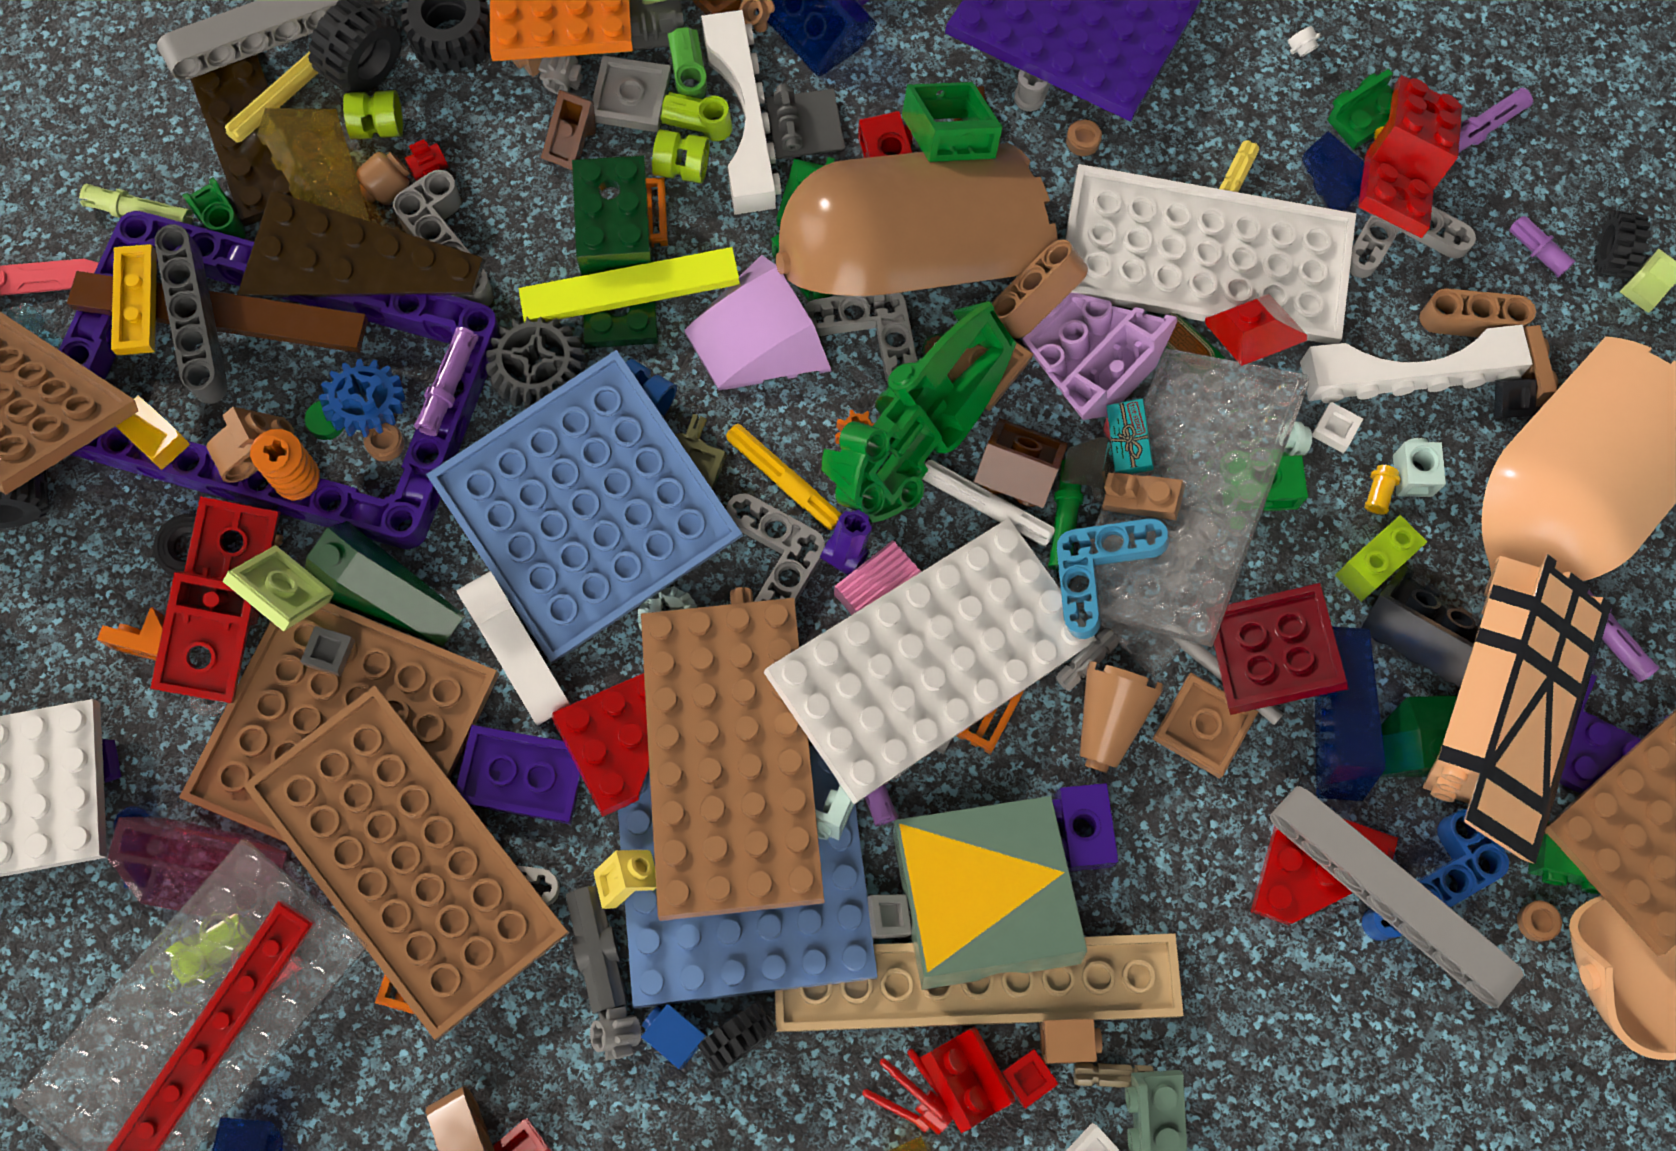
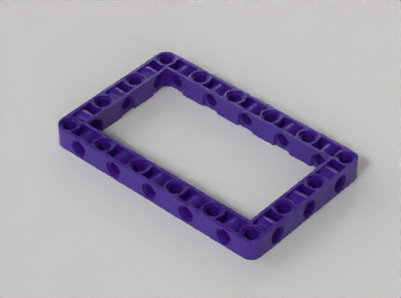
(375, 517)

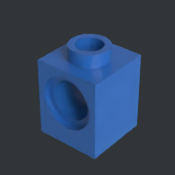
(672, 1035)

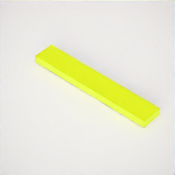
(630, 286)

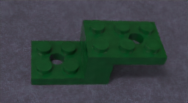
(613, 237)

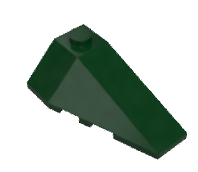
(379, 586)

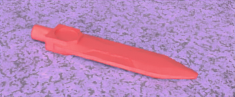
(42, 276)

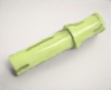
(120, 203)

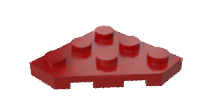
(609, 742)
(1296, 884)

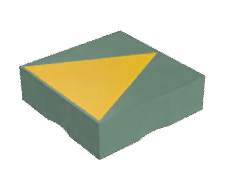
(988, 892)

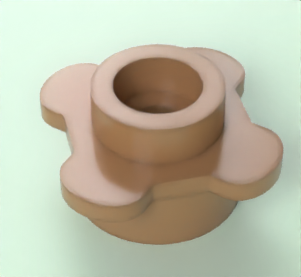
(759, 21)

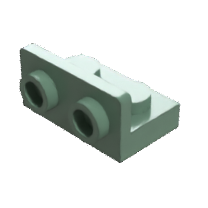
(1157, 1111)

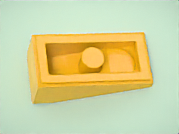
(153, 434)

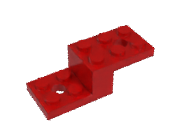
(1411, 156)
(206, 609)

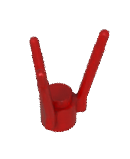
(931, 1105)

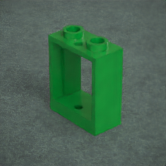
(952, 140)

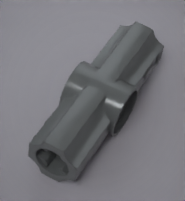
(596, 950)

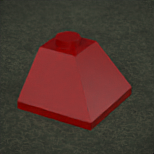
(1255, 329)

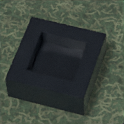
(1515, 398)

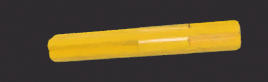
(783, 476)

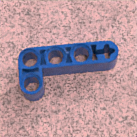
(1462, 867)

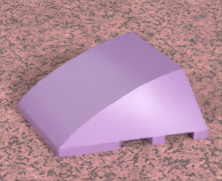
(756, 332)
(1098, 350)

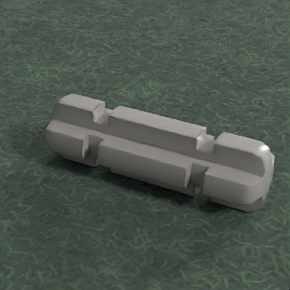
(1096, 652)

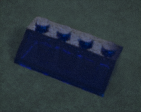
(822, 30)

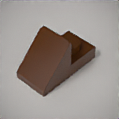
(570, 124)

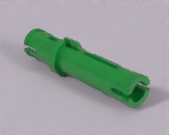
(1068, 502)

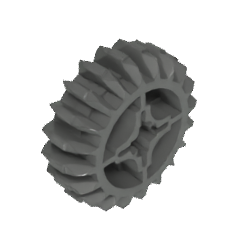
(511, 354)

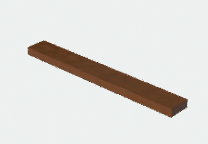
(242, 315)

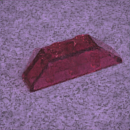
(171, 859)

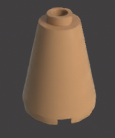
(1113, 714)

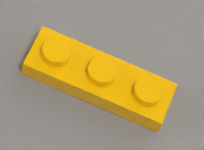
(134, 300)

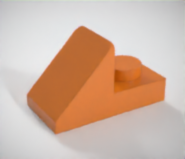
(134, 641)

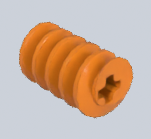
(285, 464)

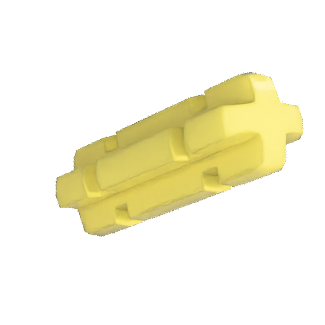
(1240, 166)

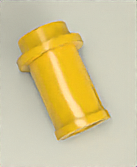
(1382, 488)

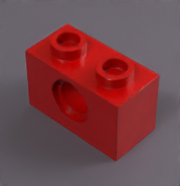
(883, 135)

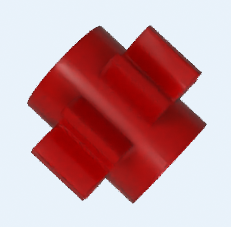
(425, 159)

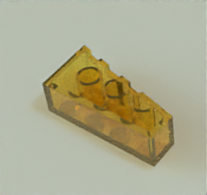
(313, 157)

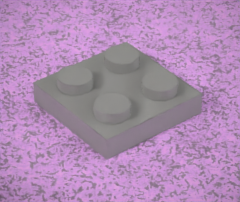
(630, 93)

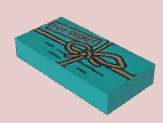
(1130, 437)

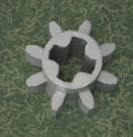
(560, 73)
(615, 1033)

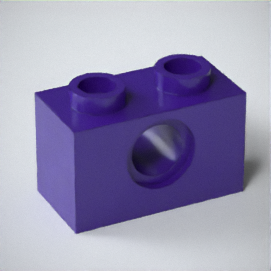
(1093, 806)

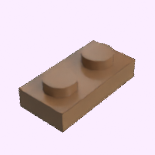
(1541, 369)

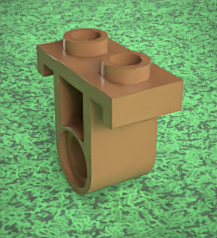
(232, 444)

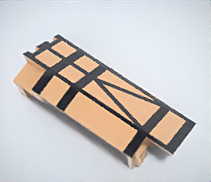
(1520, 702)

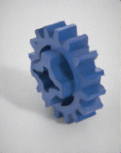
(349, 410)

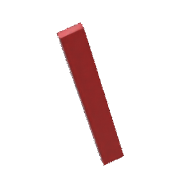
(214, 1031)

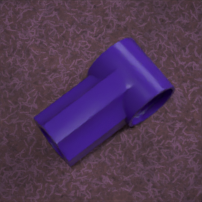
(847, 545)

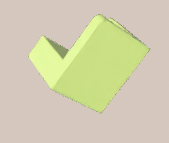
(1651, 281)

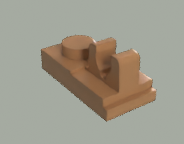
(1143, 495)

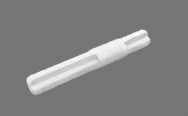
(988, 503)

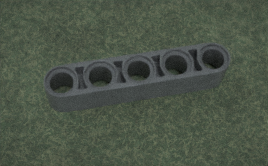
(200, 326)

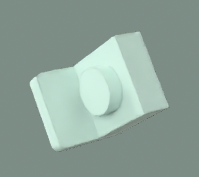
(839, 808)

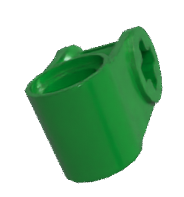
(215, 210)

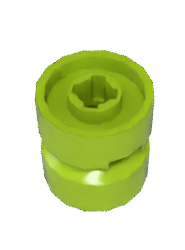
(373, 114)
(668, 156)

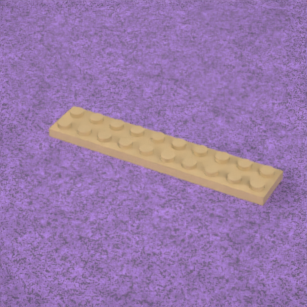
(1114, 982)

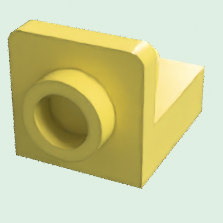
(623, 875)

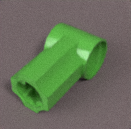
(687, 61)

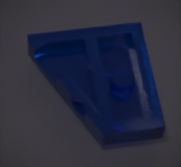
(1335, 171)

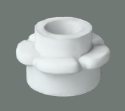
(1304, 41)

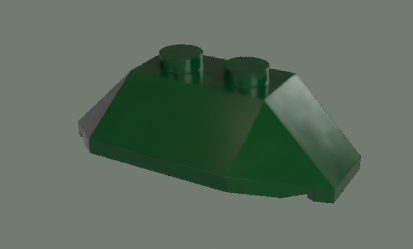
(1415, 735)

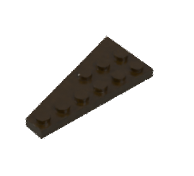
(334, 254)

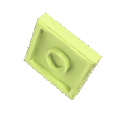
(278, 587)

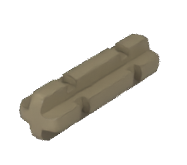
(1106, 1074)

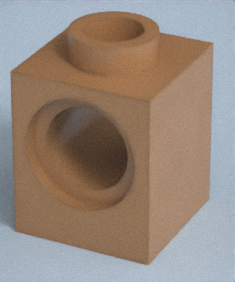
(1069, 1041)

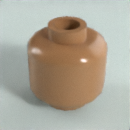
(382, 178)

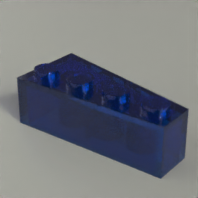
(1349, 724)

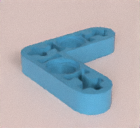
(1085, 564)

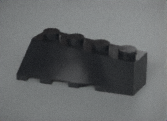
(1423, 626)

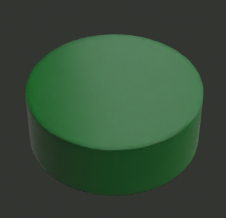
(319, 425)

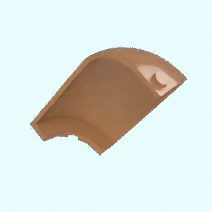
(913, 223)

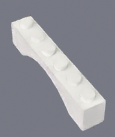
(749, 171)
(1346, 372)

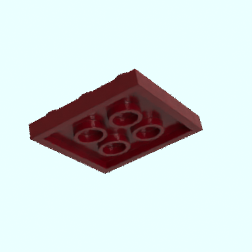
(1278, 650)

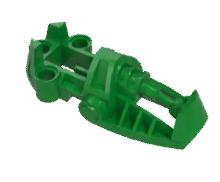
(919, 415)

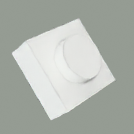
(1337, 427)

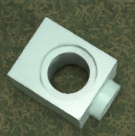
(1414, 481)

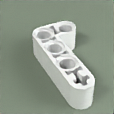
(513, 647)

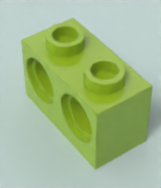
(1380, 558)

